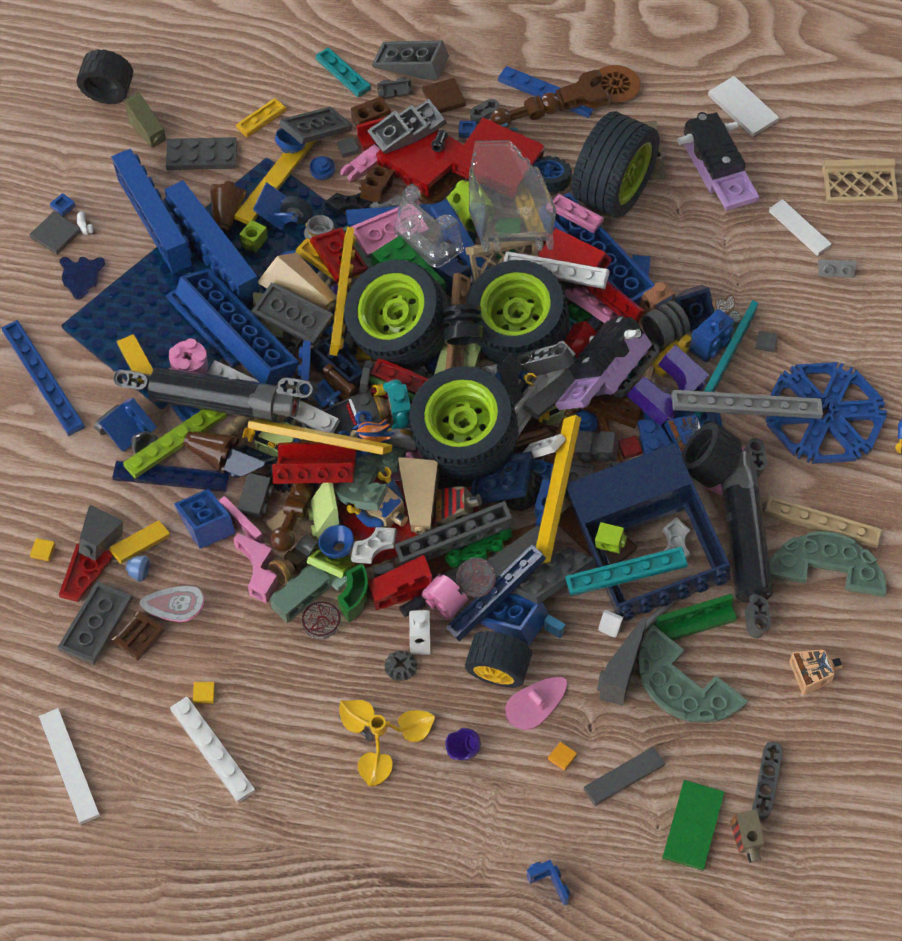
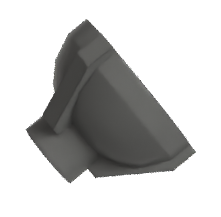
(145, 439)

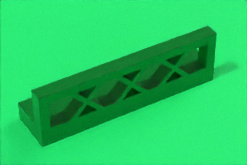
(697, 618)

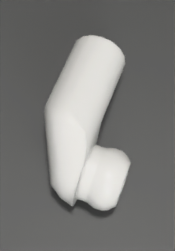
(81, 221)

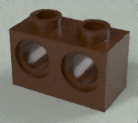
(370, 111)
(376, 184)

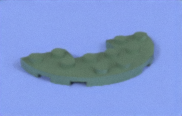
(362, 490)
(832, 553)
(677, 692)

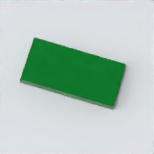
(693, 825)

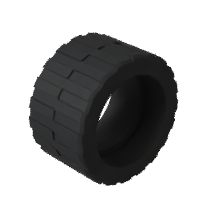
(105, 76)
(711, 454)

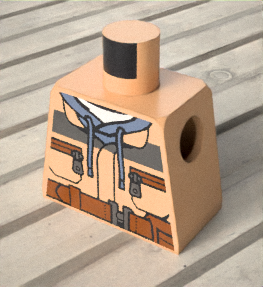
(813, 669)

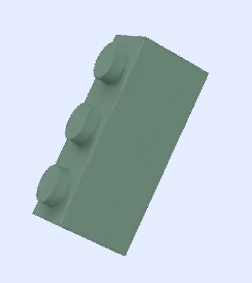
(300, 592)

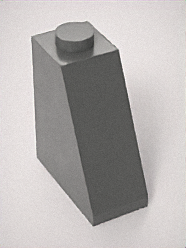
(99, 532)

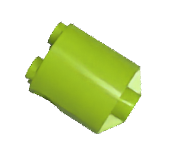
(460, 203)

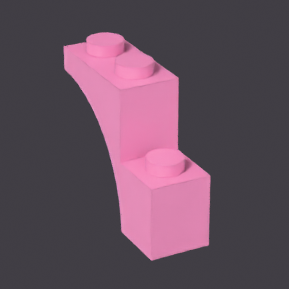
(260, 555)

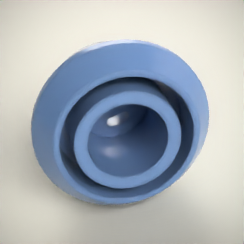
(138, 567)

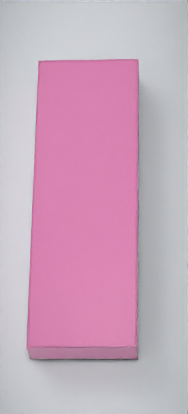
(577, 213)
(241, 521)

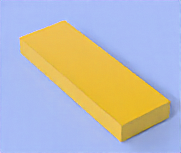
(261, 117)
(134, 355)
(139, 542)

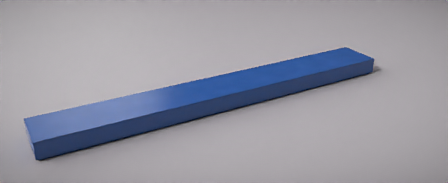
(43, 378)

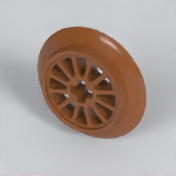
(628, 85)

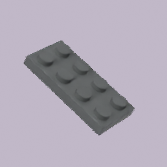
(315, 125)
(201, 153)
(292, 313)
(551, 576)
(95, 623)

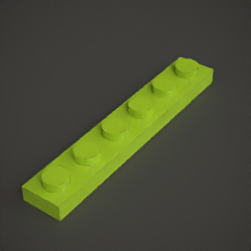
(171, 442)

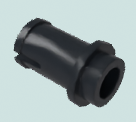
(438, 144)
(414, 604)

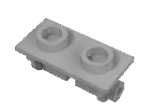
(836, 268)

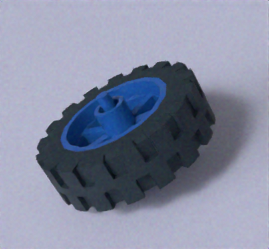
(555, 173)

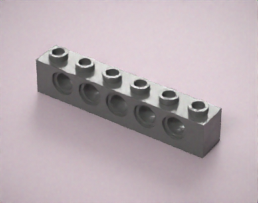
(456, 534)

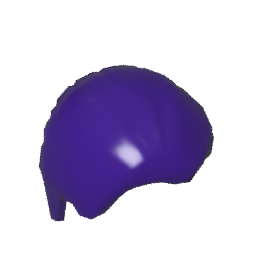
(463, 744)

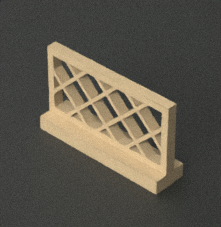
(842, 168)
(477, 251)

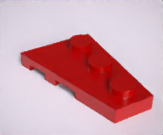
(82, 574)

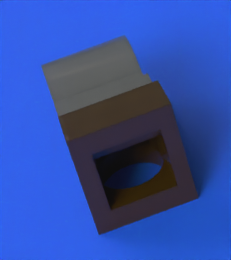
(299, 554)

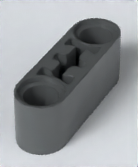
(546, 359)

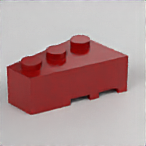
(400, 583)

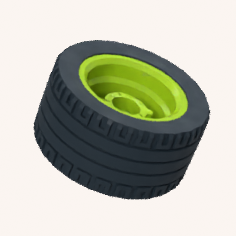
(615, 164)
(508, 289)
(392, 290)
(471, 391)

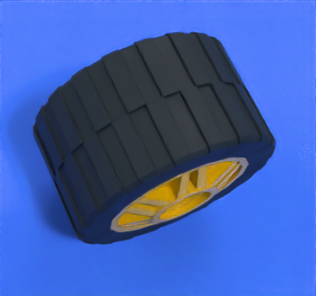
(498, 659)

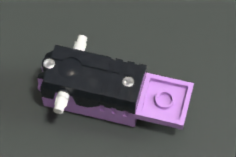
(718, 159)
(605, 362)

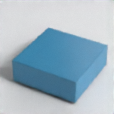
(554, 626)

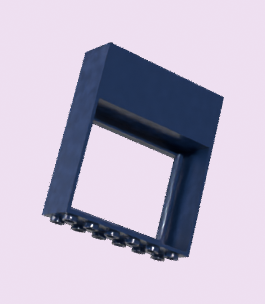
(638, 495)

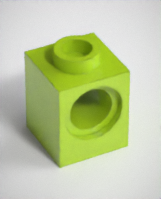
(253, 236)
(610, 538)

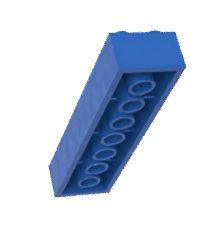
(152, 210)
(211, 242)
(623, 270)
(236, 327)

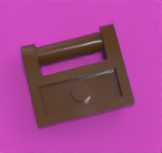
(337, 383)
(141, 639)

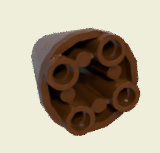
(225, 202)
(211, 447)

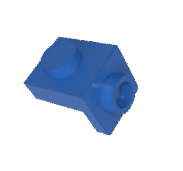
(326, 395)

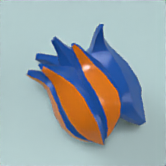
(373, 432)

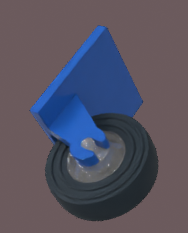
(281, 209)

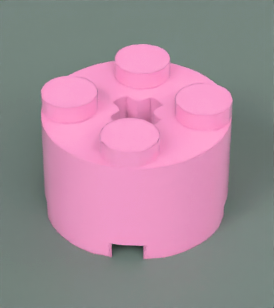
(189, 356)
(444, 596)

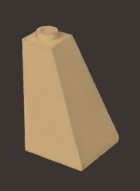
(298, 277)
(420, 484)

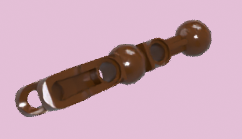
(565, 98)
(294, 507)

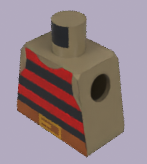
(454, 504)
(746, 826)

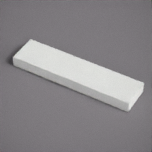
(800, 227)

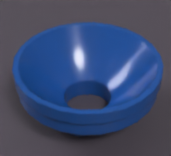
(287, 142)
(333, 536)

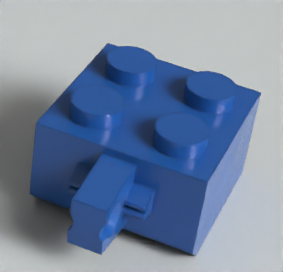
(712, 336)

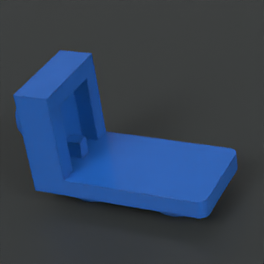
(542, 870)

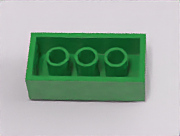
(401, 250)

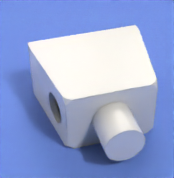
(419, 628)

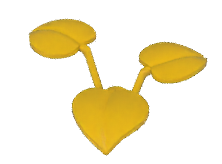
(359, 713)

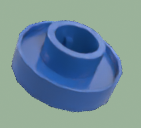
(322, 168)
(588, 421)

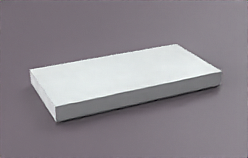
(743, 106)

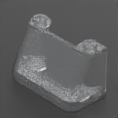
(432, 239)

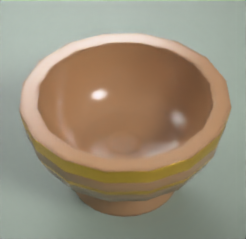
(382, 406)
(283, 570)

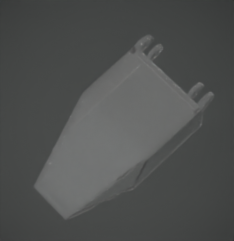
(508, 197)

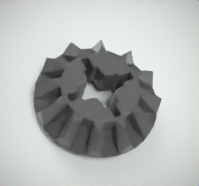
(400, 673)

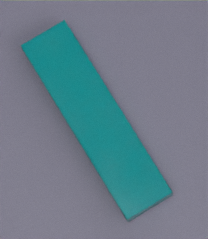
(343, 72)

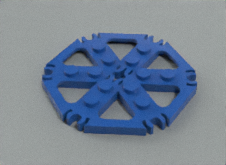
(838, 412)

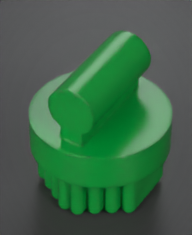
(577, 313)

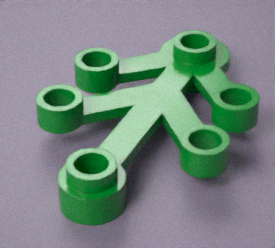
(457, 557)

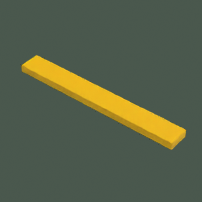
(275, 177)
(320, 436)
(557, 487)

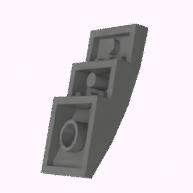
(406, 127)

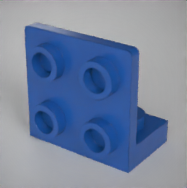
(125, 422)

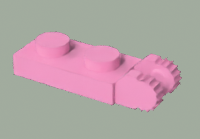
(361, 164)

